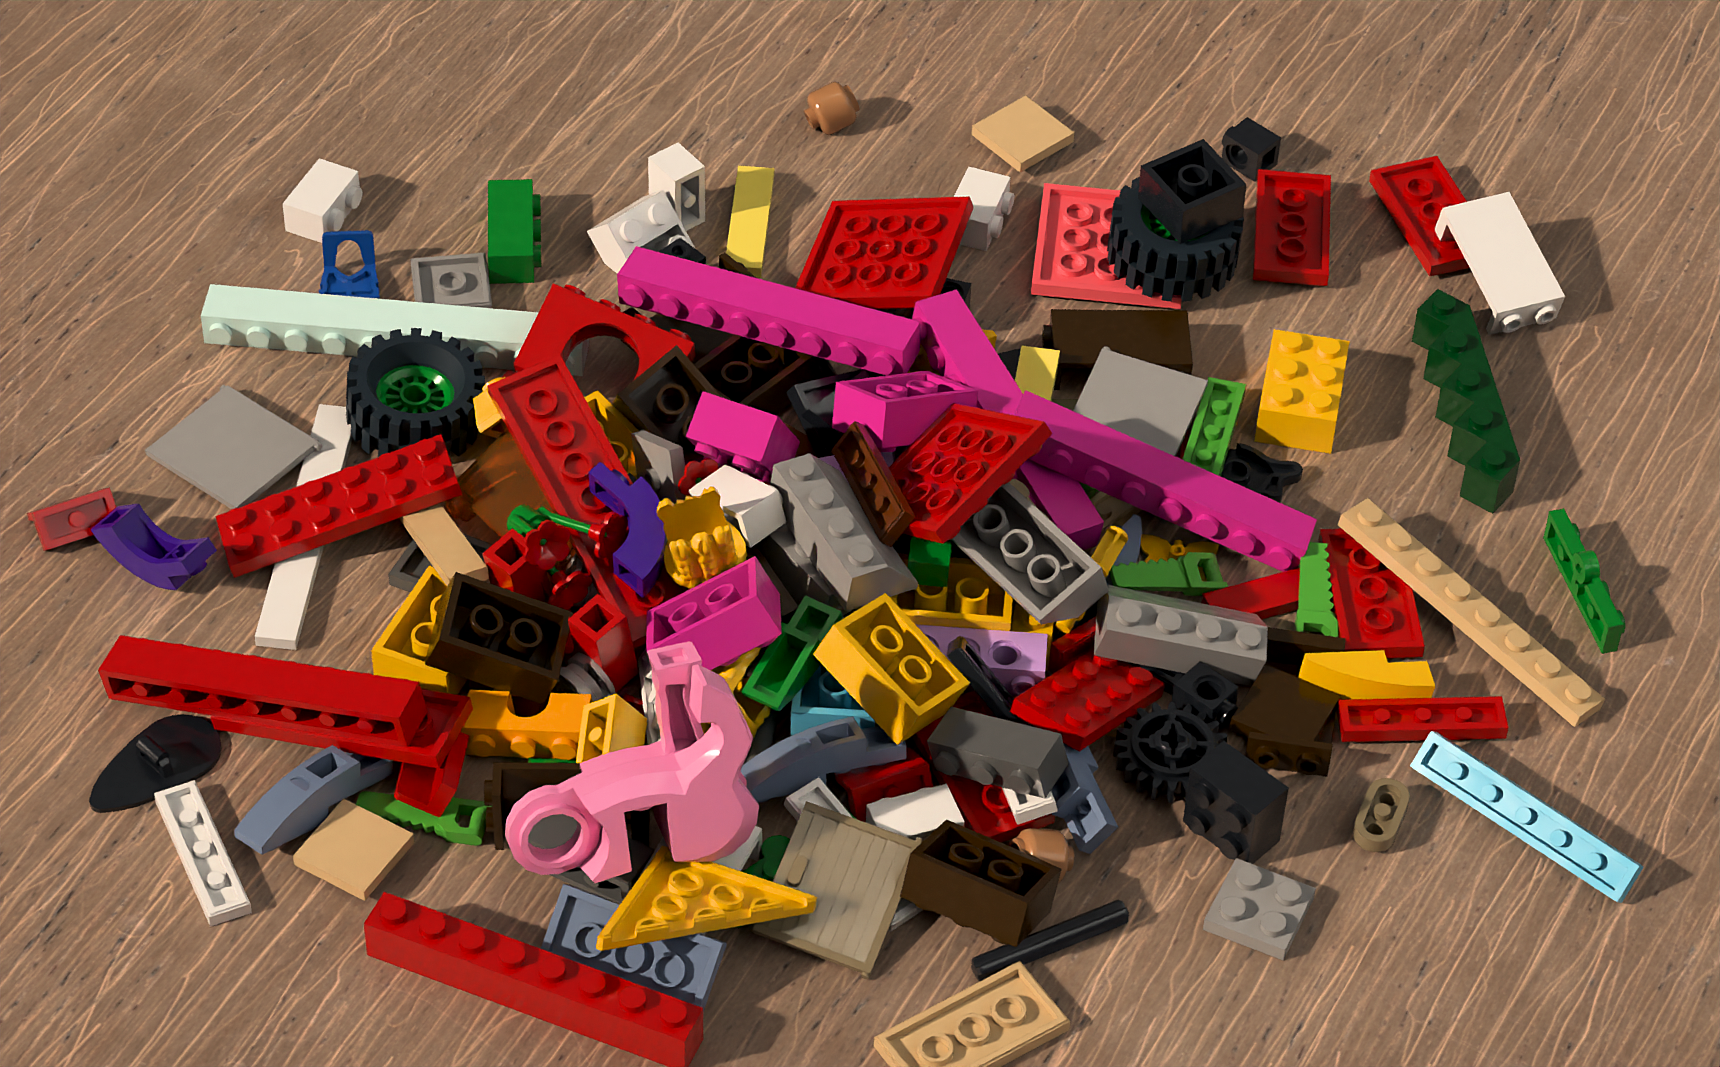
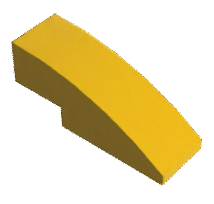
(1367, 675)

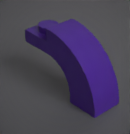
(149, 550)
(642, 554)

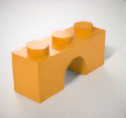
(499, 732)

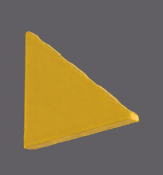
(694, 899)

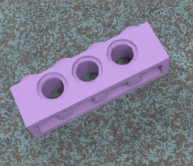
(1012, 656)

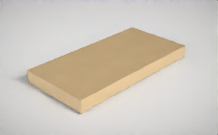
(977, 1026)

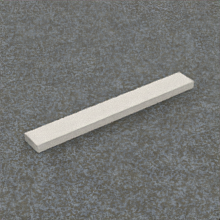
(294, 577)

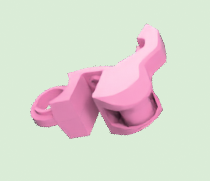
(685, 777)

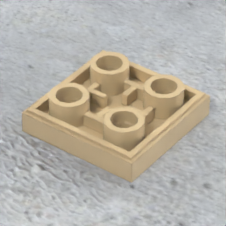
(1022, 133)
(353, 849)

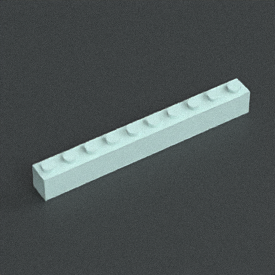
(347, 322)

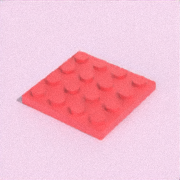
(1074, 252)

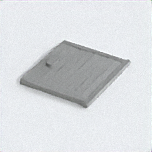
(1141, 399)
(232, 448)

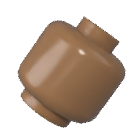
(831, 108)
(1047, 846)

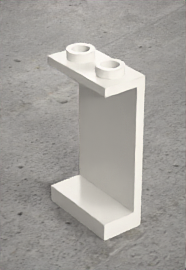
(1503, 261)

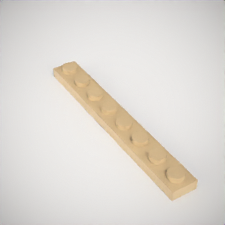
(1471, 612)

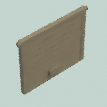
(857, 885)

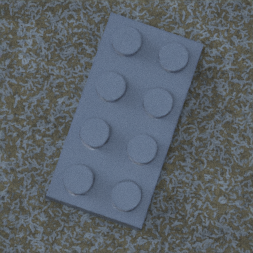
(673, 966)

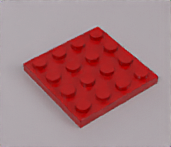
(886, 250)
(961, 465)

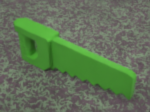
(1171, 574)
(1315, 597)
(445, 826)

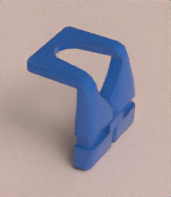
(360, 284)

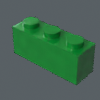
(513, 231)

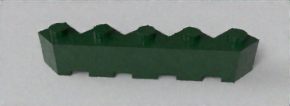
(1467, 400)

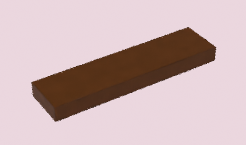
(873, 483)

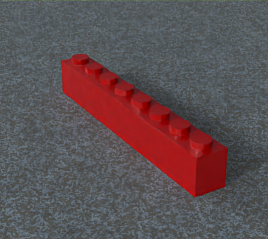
(264, 690)
(534, 981)

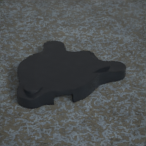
(1259, 472)

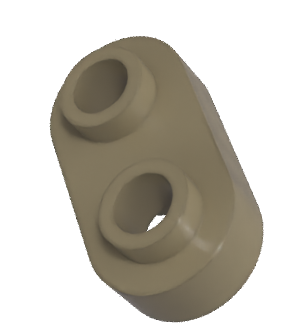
(1380, 818)

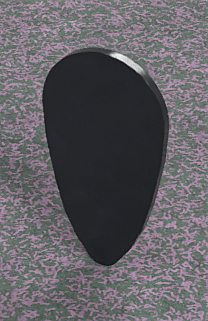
(157, 759)

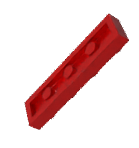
(1416, 717)

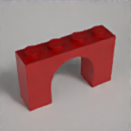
(572, 318)
(594, 629)

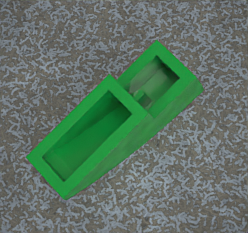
(930, 561)
(790, 658)

